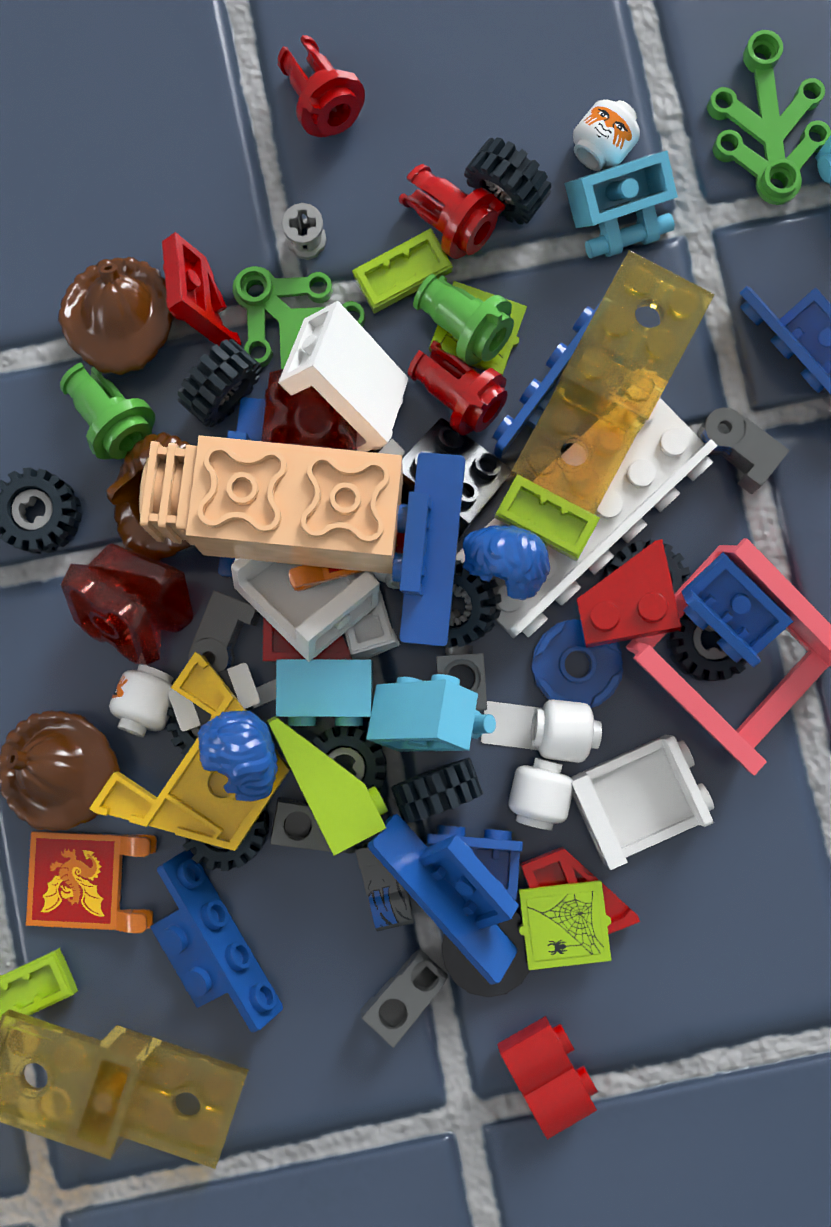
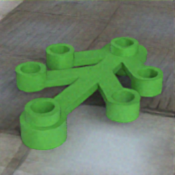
(769, 126)
(269, 301)

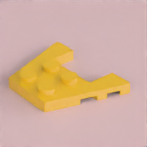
(193, 798)

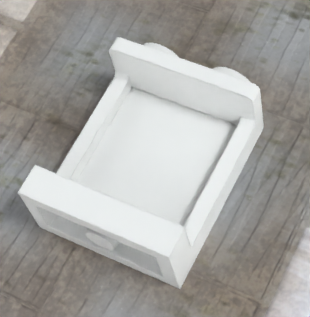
(349, 372)
(306, 617)
(641, 799)

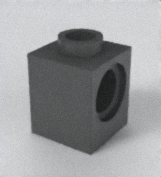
(475, 662)

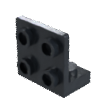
(482, 474)

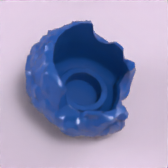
(510, 555)
(243, 751)

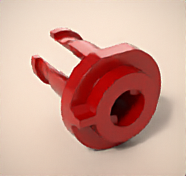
(328, 98)
(464, 220)
(470, 395)

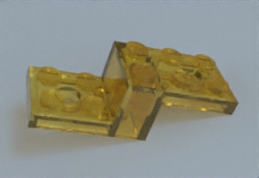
(613, 381)
(115, 1090)

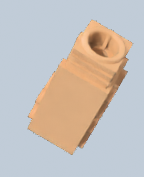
(275, 502)

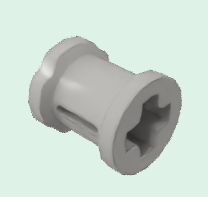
(293, 225)

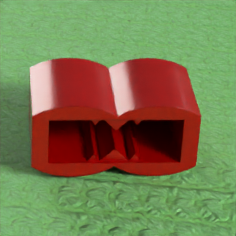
(547, 1077)

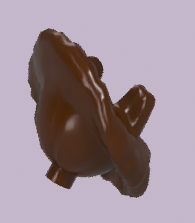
(116, 315)
(125, 496)
(55, 769)

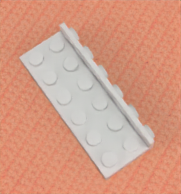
(654, 464)

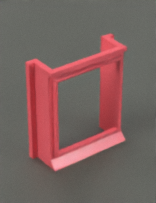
(808, 629)

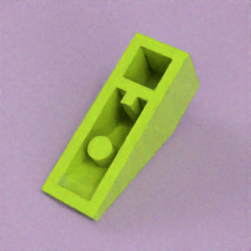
(336, 797)

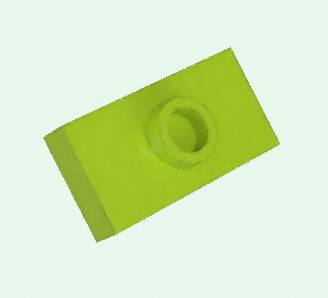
(401, 270)
(547, 515)
(36, 984)

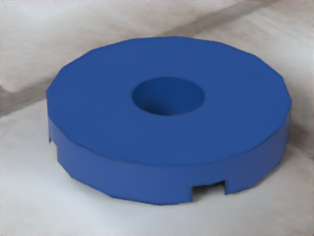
(550, 672)

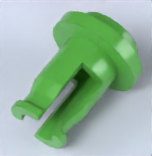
(477, 325)
(112, 419)

